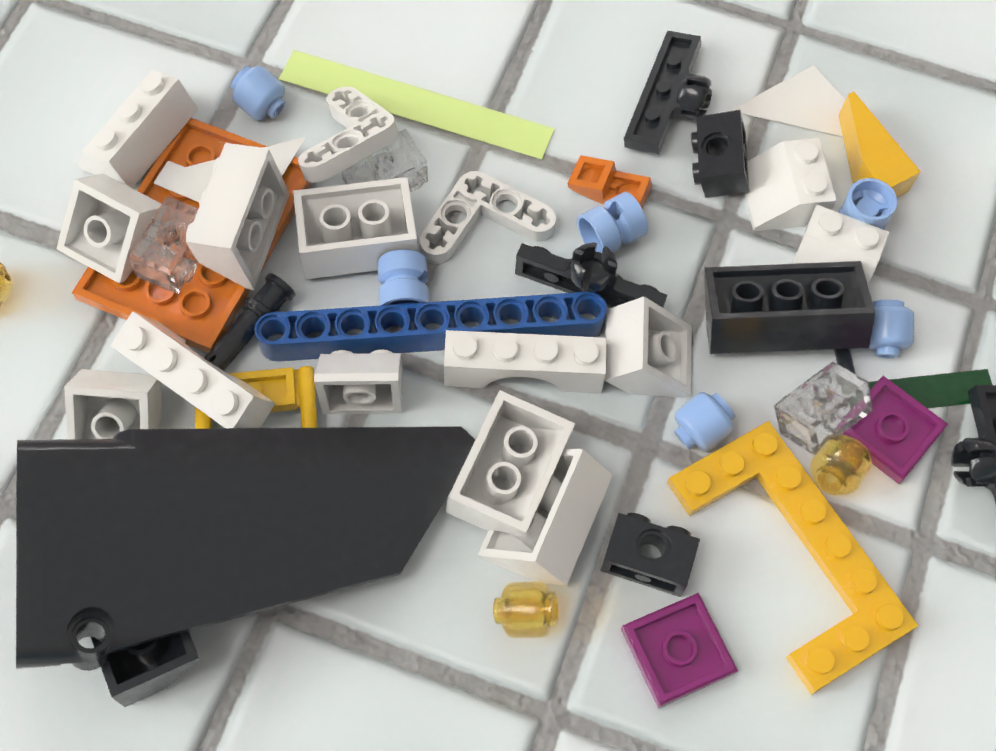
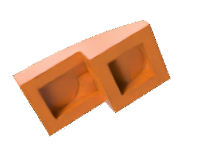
(600, 181)

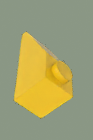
(872, 149)

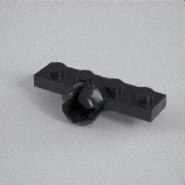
(669, 93)
(583, 273)
(979, 452)

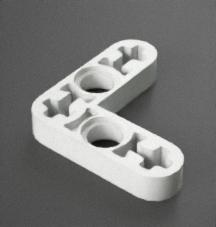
(367, 132)
(475, 204)

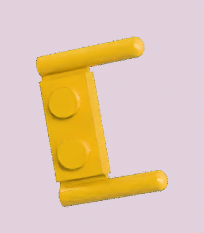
(284, 387)

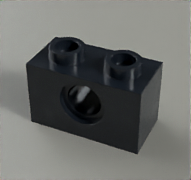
(726, 172)
(667, 573)

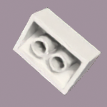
(139, 130)
(238, 214)
(352, 226)
(509, 466)
(559, 525)

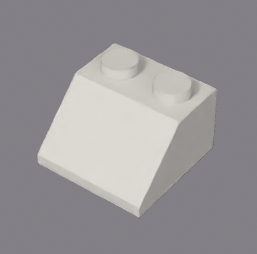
(788, 185)
(105, 224)
(840, 239)
(648, 350)
(359, 382)
(111, 402)

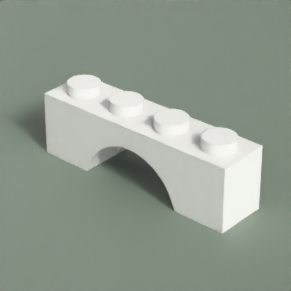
(484, 357)
(191, 376)

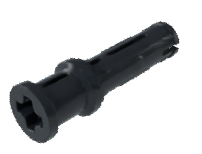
(267, 300)

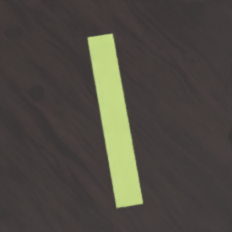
(421, 104)

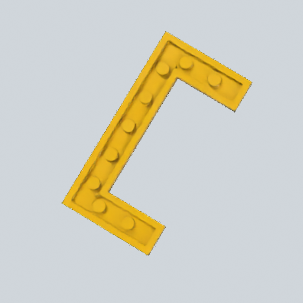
(876, 610)

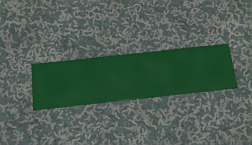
(942, 389)

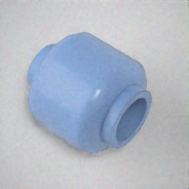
(258, 92)
(891, 328)
(704, 421)

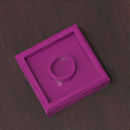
(896, 430)
(678, 650)

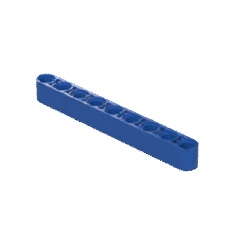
(415, 316)

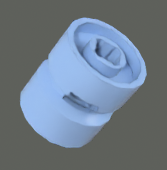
(870, 202)
(616, 223)
(402, 277)

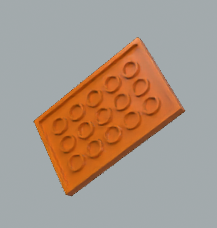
(209, 301)

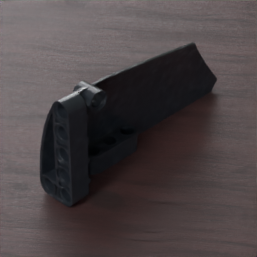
(211, 526)

